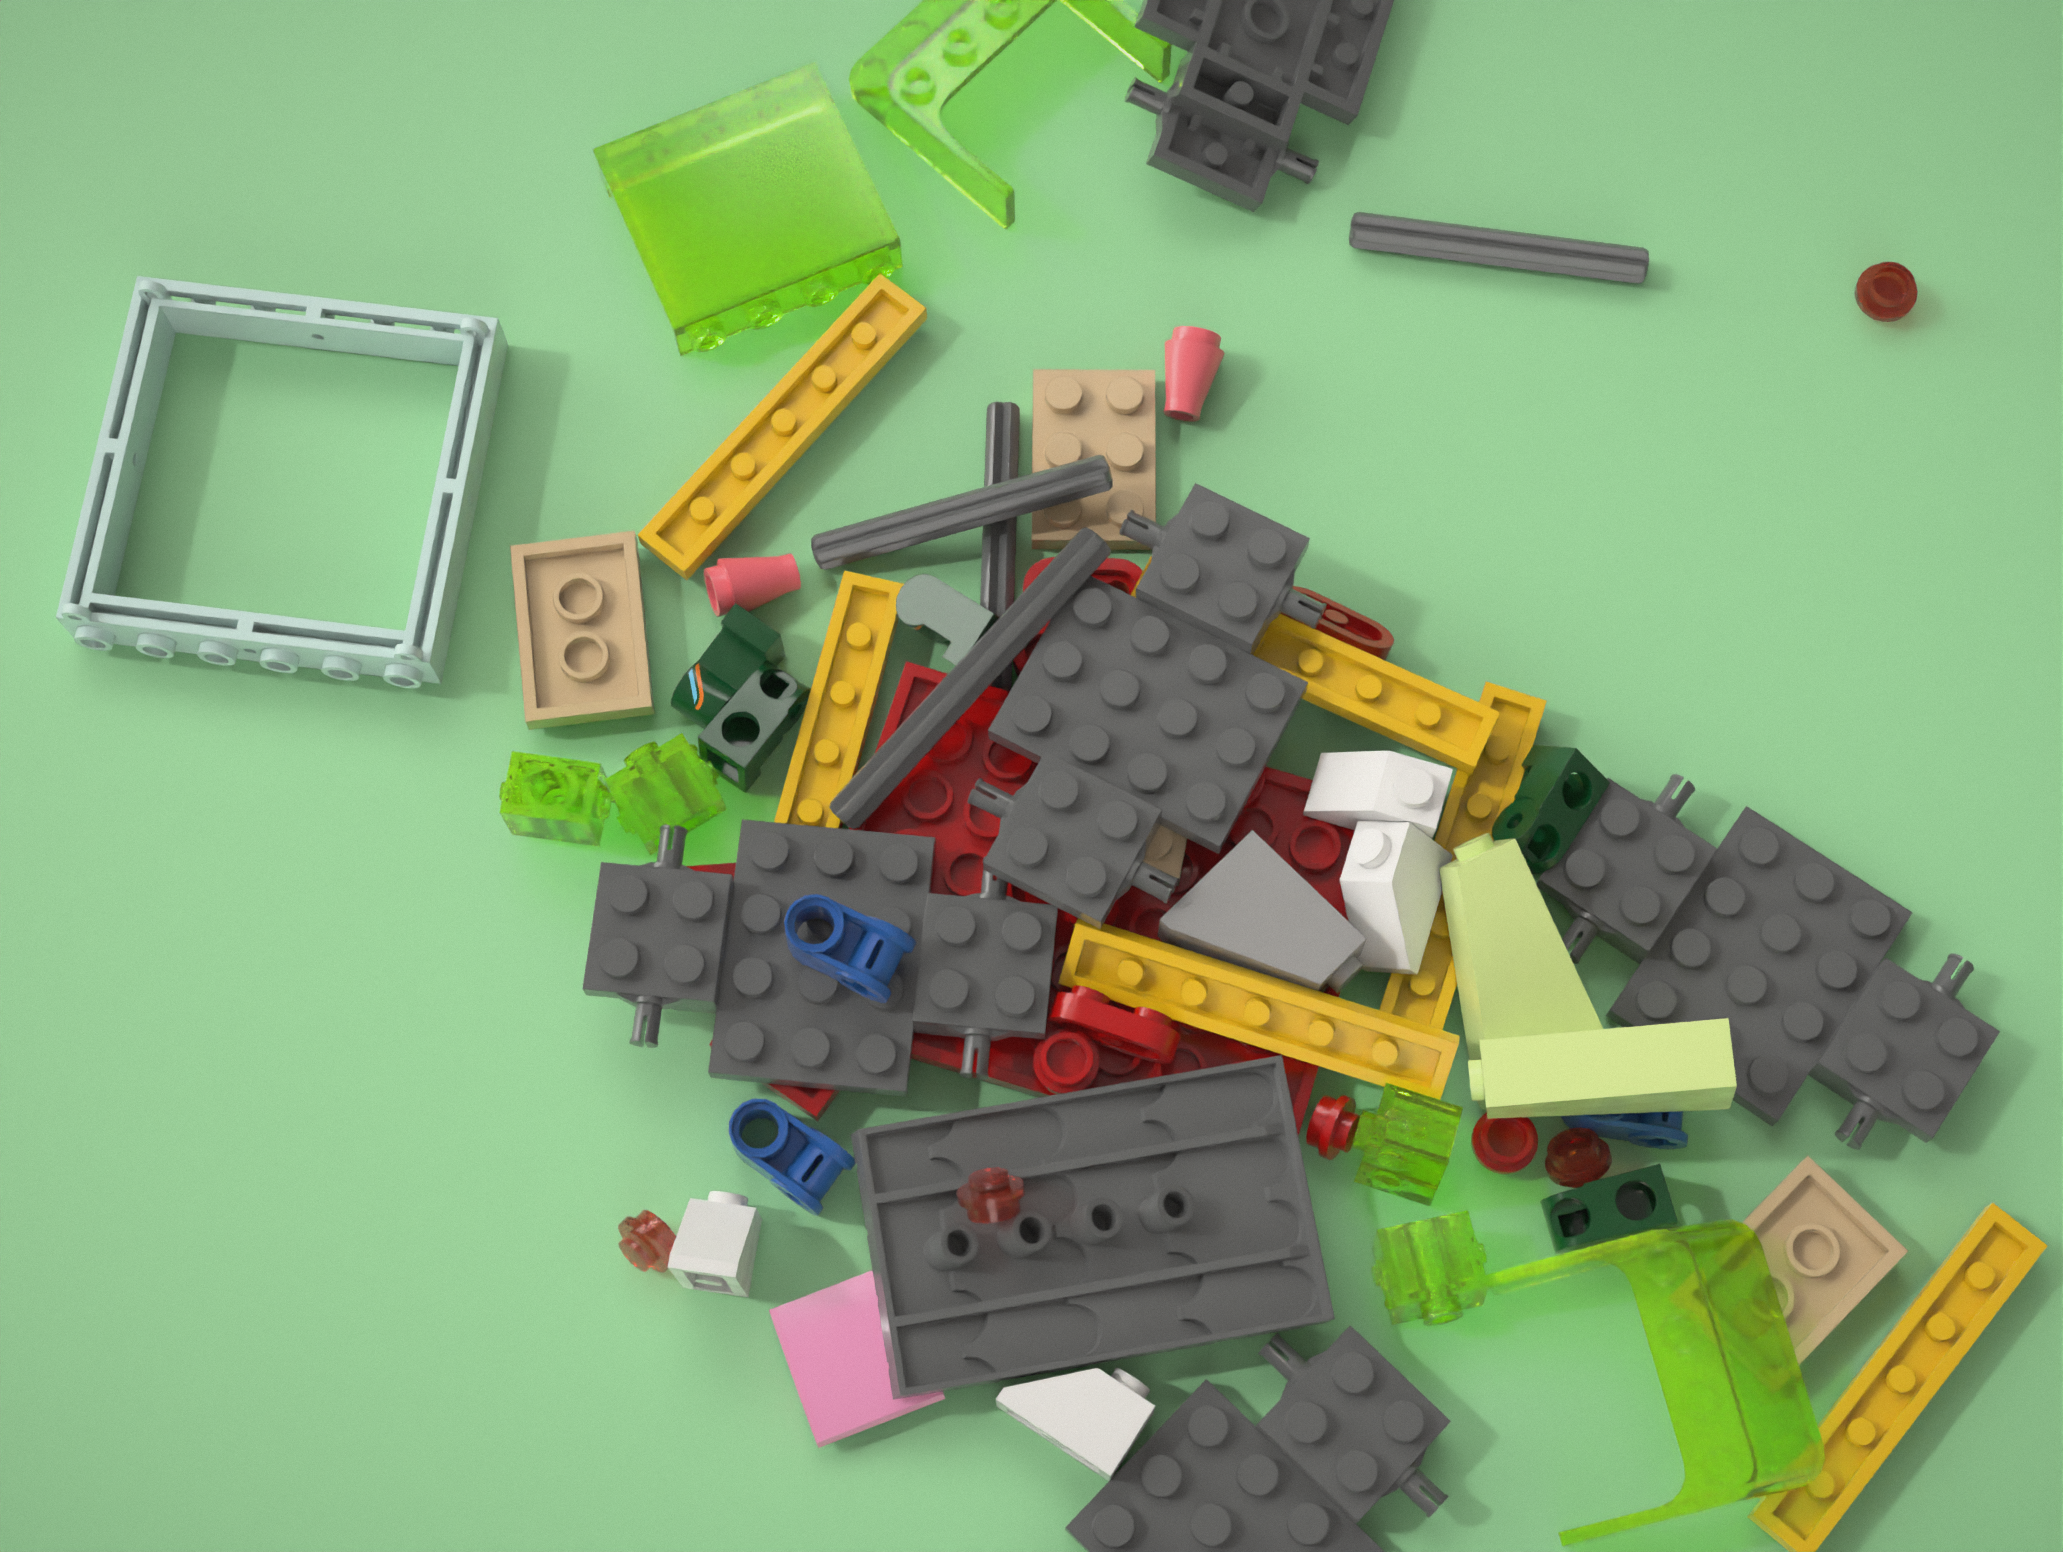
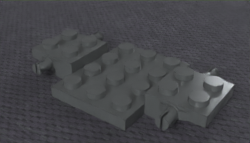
(1244, 81)
(1148, 708)
(723, 949)
(1779, 950)
(1290, 1483)

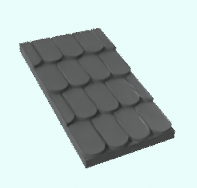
(1142, 1228)

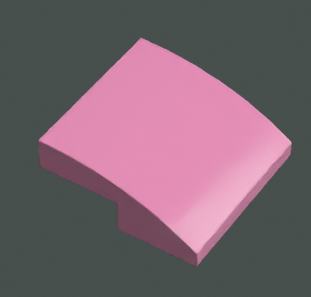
(841, 1360)

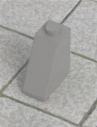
(1265, 919)

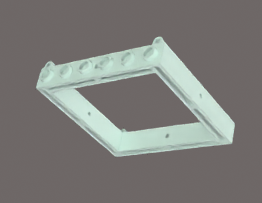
(281, 642)

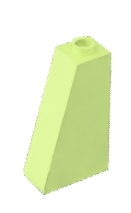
(1507, 949)
(1607, 1071)

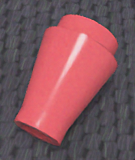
(1190, 368)
(750, 581)

